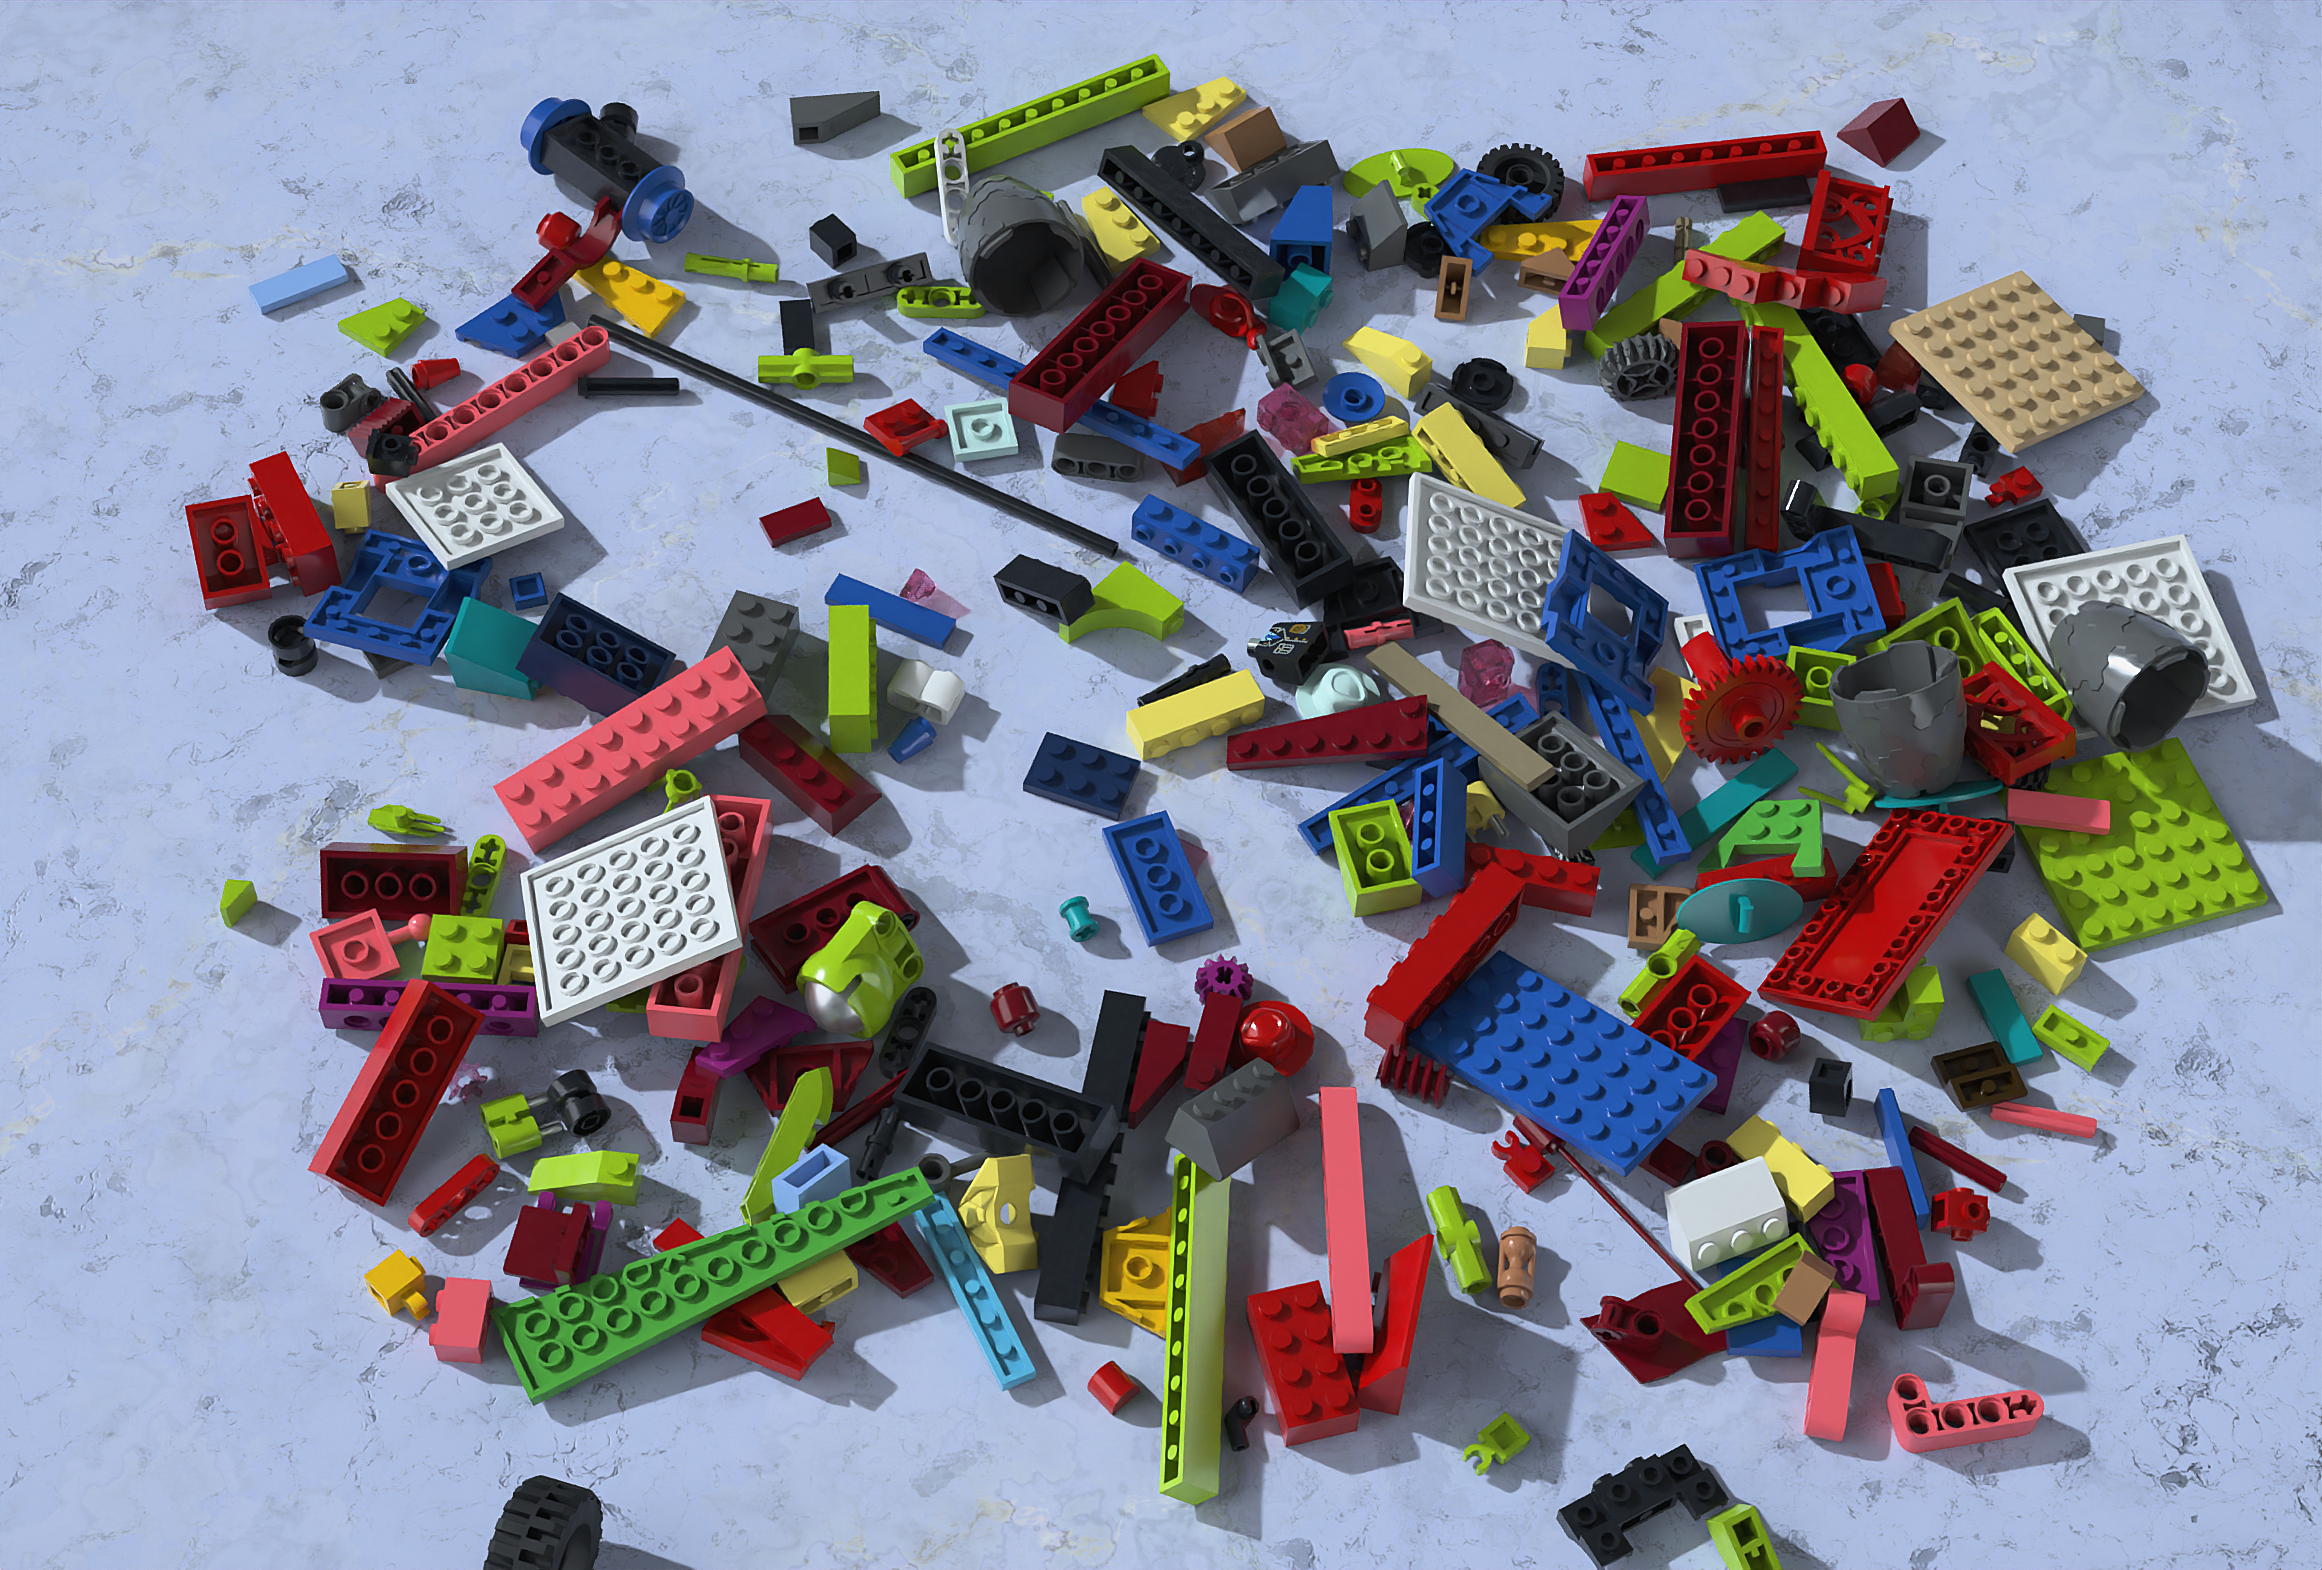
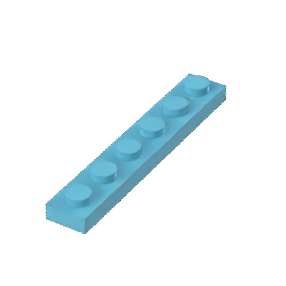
(974, 1293)

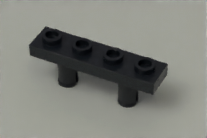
(869, 282)

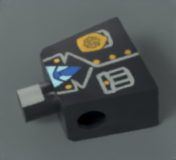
(1291, 650)

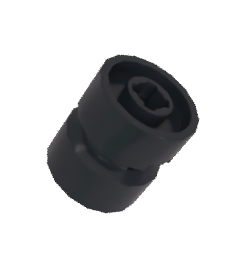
(621, 119)
(291, 650)
(578, 1103)

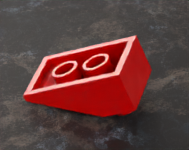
(228, 552)

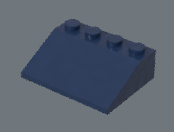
(592, 658)

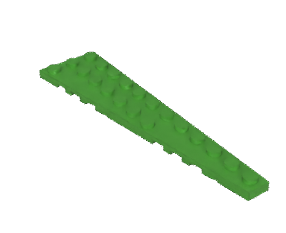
(619, 1314)

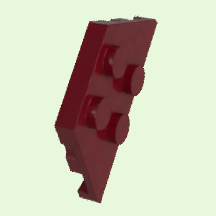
(780, 1069)

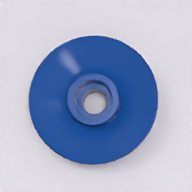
(1353, 397)

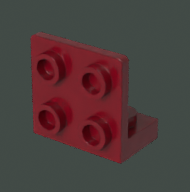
(549, 1244)

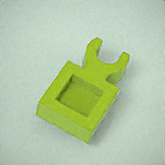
(1498, 1440)

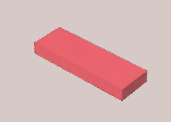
(2058, 811)

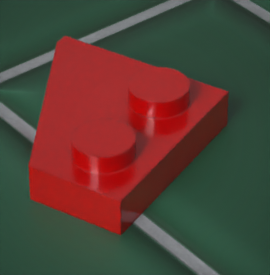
(1611, 524)

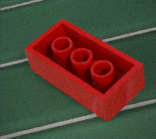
(293, 524)
(1299, 1363)

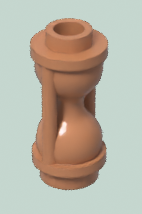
(1516, 1284)

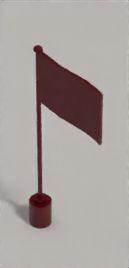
(1683, 1338)

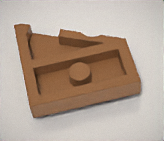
(1653, 914)

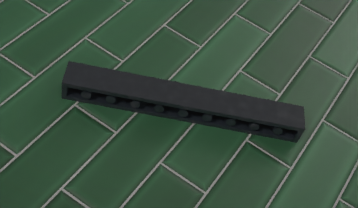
(1080, 1206)

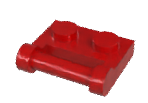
(903, 419)

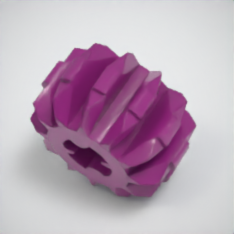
(1223, 978)

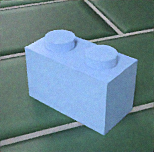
(814, 1177)

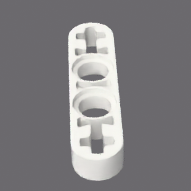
(950, 187)

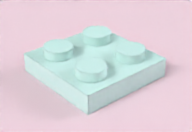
(981, 429)

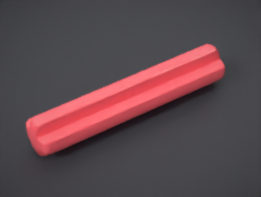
(2044, 1119)

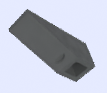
(828, 116)

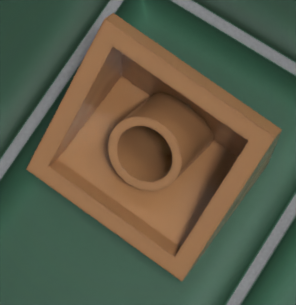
(1247, 139)

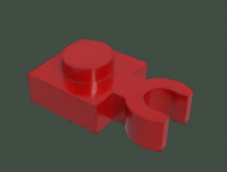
(1524, 1165)

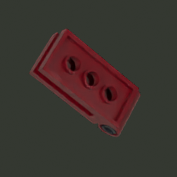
(806, 925)

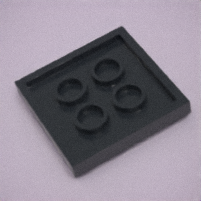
(2020, 538)

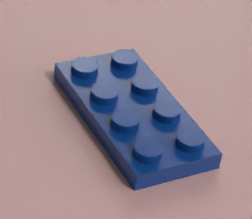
(1157, 878)

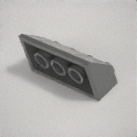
(1273, 182)
(1235, 1120)

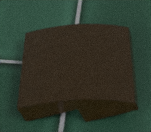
(1978, 1076)

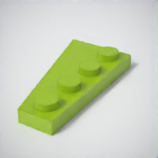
(1384, 458)
(1748, 1291)

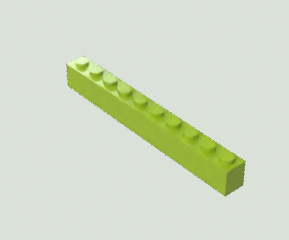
(1036, 123)
(1826, 403)
(1194, 1335)

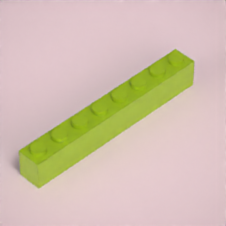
(1670, 297)

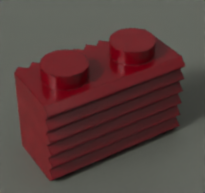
(393, 417)

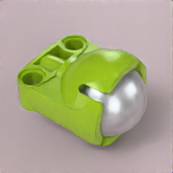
(860, 972)

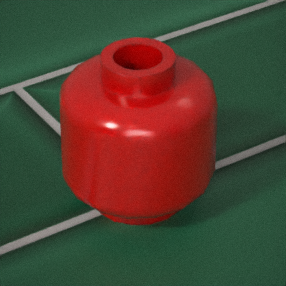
(558, 231)
(1860, 383)

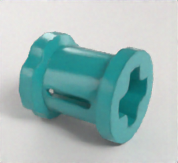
(1079, 919)

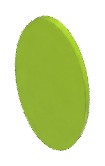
(1402, 168)

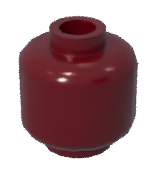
(1015, 1009)
(1774, 1036)

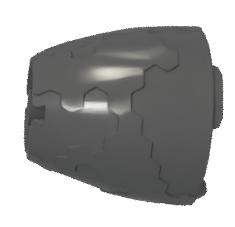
(1017, 248)
(2127, 673)
(1904, 716)

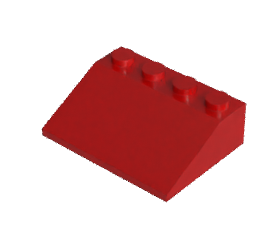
(1394, 1327)

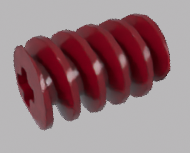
(1414, 1077)

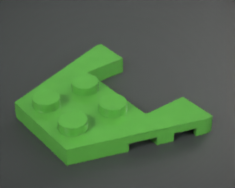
(1774, 829)

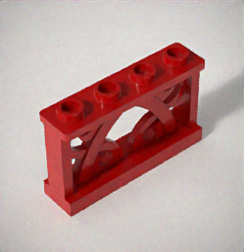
(1841, 194)
(2043, 726)

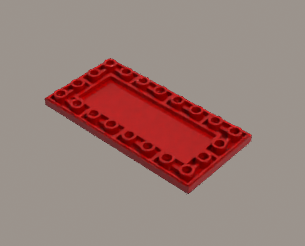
(1885, 913)

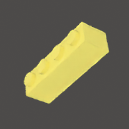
(1464, 458)
(1195, 714)

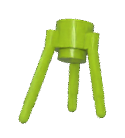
(679, 787)
(1858, 793)

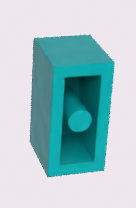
(1301, 299)

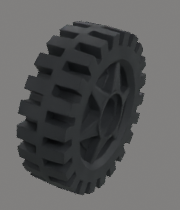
(1525, 169)

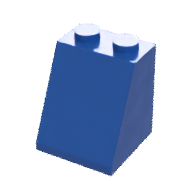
(1305, 231)

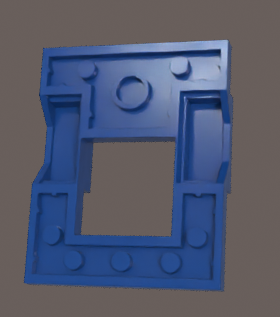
(402, 566)
(1833, 585)
(1588, 643)

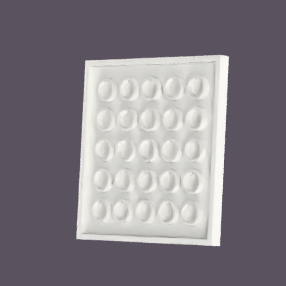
(1480, 564)
(2146, 576)
(629, 911)

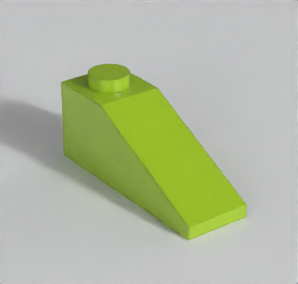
(589, 1177)
(1742, 1539)

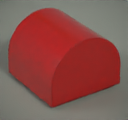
(1112, 1387)

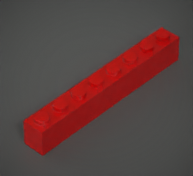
(1702, 165)

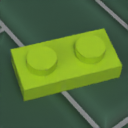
(2070, 1037)

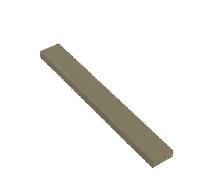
(1461, 716)

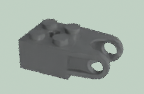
(1936, 498)

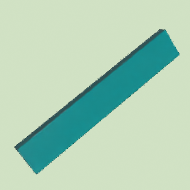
(1725, 806)

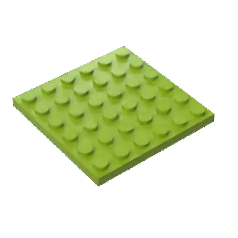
(2160, 864)

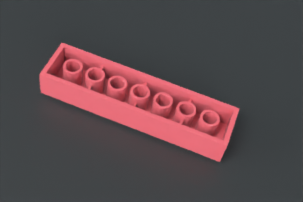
(630, 749)
(698, 999)

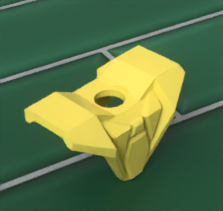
(1002, 1245)

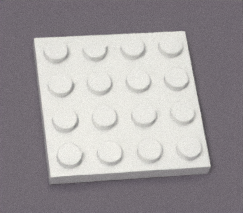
(474, 506)

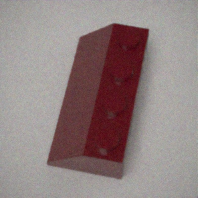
(806, 771)
(392, 879)

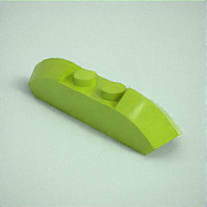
(2018, 659)
(807, 1105)

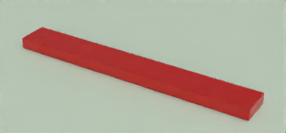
(1764, 439)

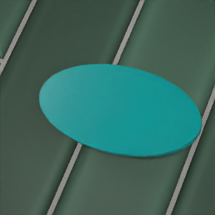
(1955, 792)
(1740, 911)

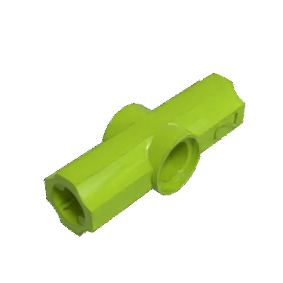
(806, 369)
(1667, 961)
(1459, 1240)

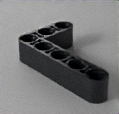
(1877, 539)

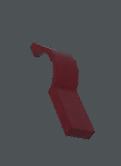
(562, 264)

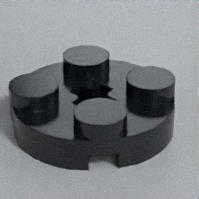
(1416, 255)

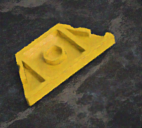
(1137, 1271)

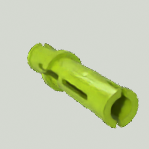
(735, 268)

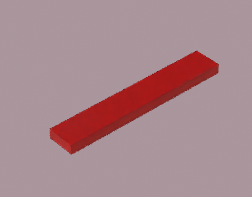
(763, 1309)

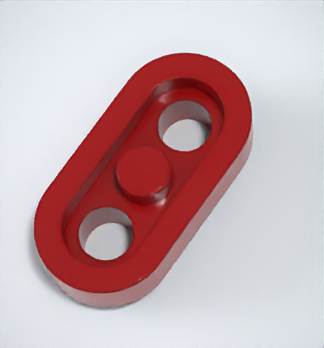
(1365, 501)

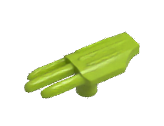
(402, 821)

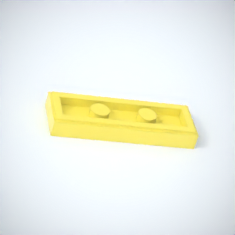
(1359, 436)

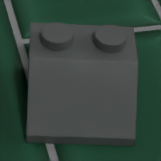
(1378, 228)

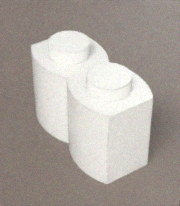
(925, 691)

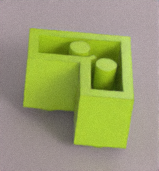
(1911, 1010)

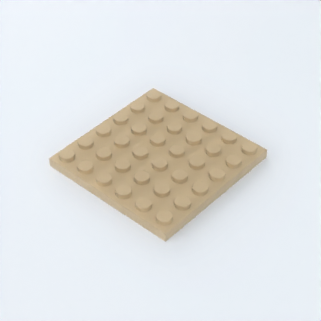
(2016, 361)

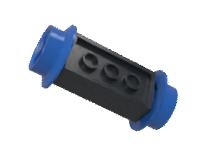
(601, 162)

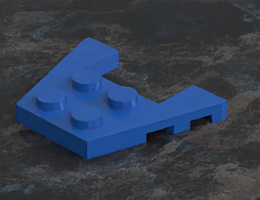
(1470, 205)

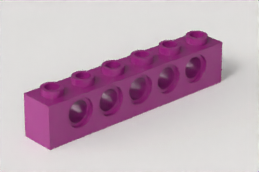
(1604, 263)
(369, 1004)

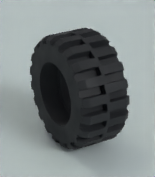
(547, 1528)

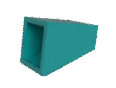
(487, 649)

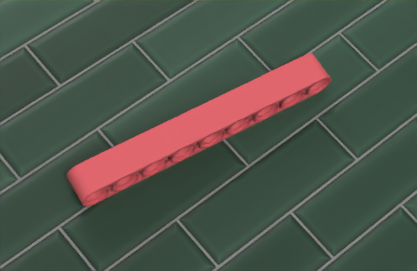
(507, 400)
(1345, 1221)

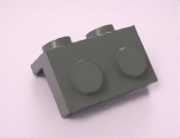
(1287, 361)

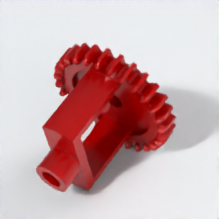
(1737, 703)

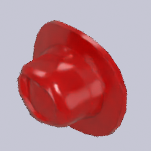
(1275, 1034)

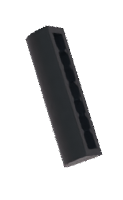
(1884, 416)

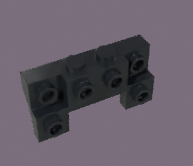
(1634, 1497)

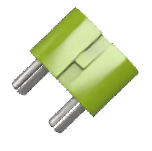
(512, 1126)

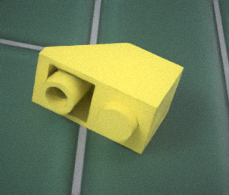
(1547, 341)

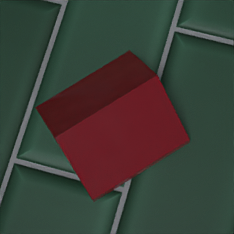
(1881, 131)

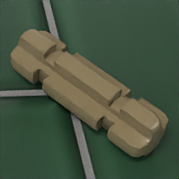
(1682, 238)

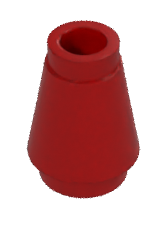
(434, 372)

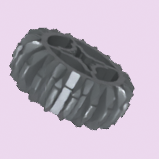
(1639, 367)

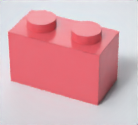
(462, 1320)

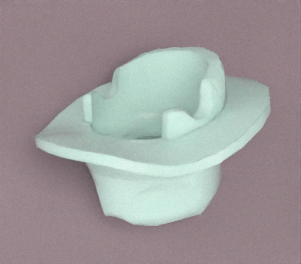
(1334, 690)

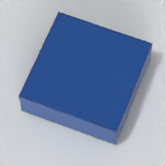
(528, 591)

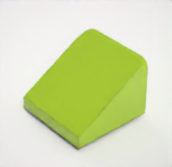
(842, 467)
(236, 900)

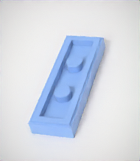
(298, 284)

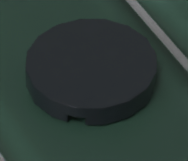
(1483, 383)

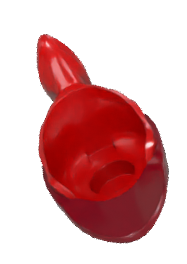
(1228, 311)

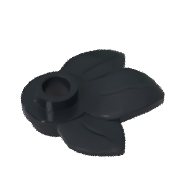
(1180, 166)

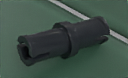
(879, 1145)

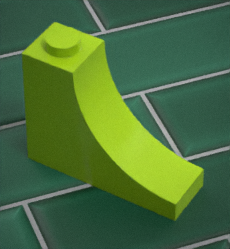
(1129, 601)

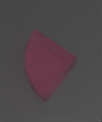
(918, 586)

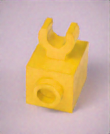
(399, 1284)

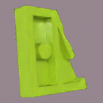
(383, 326)

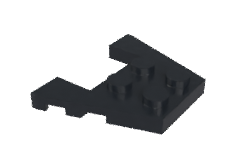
(1371, 598)

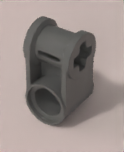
(346, 403)

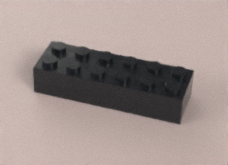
(1278, 519)
(1006, 1112)

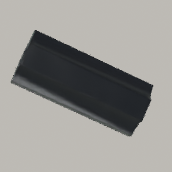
(1972, 596)

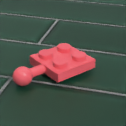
(362, 947)

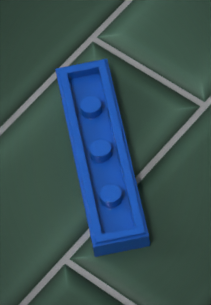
(893, 611)
(1900, 1152)

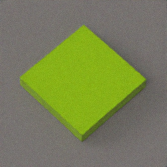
(1637, 475)

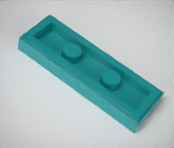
(2004, 1017)

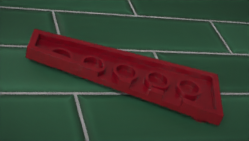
(1356, 735)

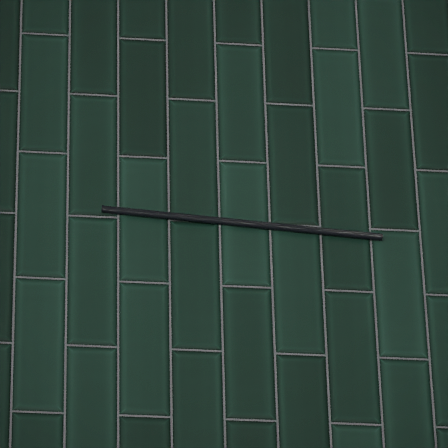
(856, 437)

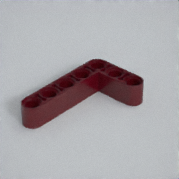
(1915, 1288)

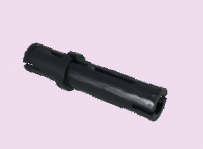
(1194, 677)

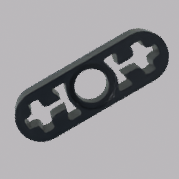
(907, 1018)

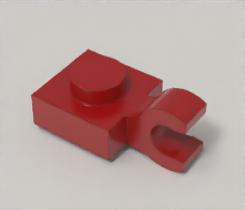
(2015, 486)

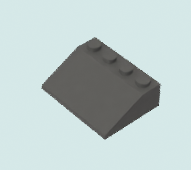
(1578, 800)

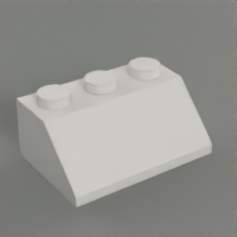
(1725, 1214)

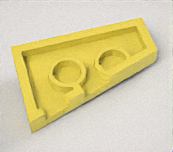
(1196, 109)
(1117, 230)

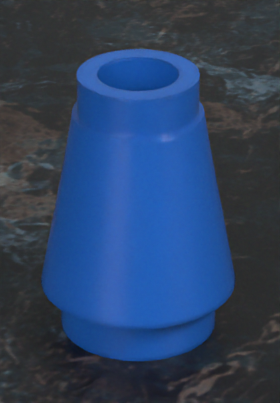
(912, 739)

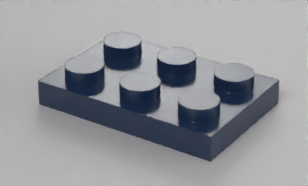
(1082, 776)

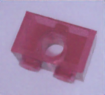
(1291, 419)
(1485, 672)

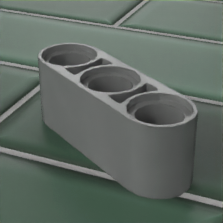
(1096, 458)

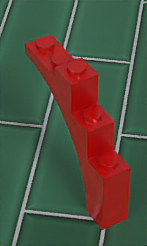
(1791, 287)

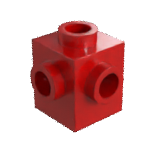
(1960, 1214)

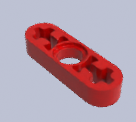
(453, 1195)

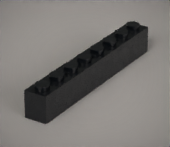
(1191, 222)

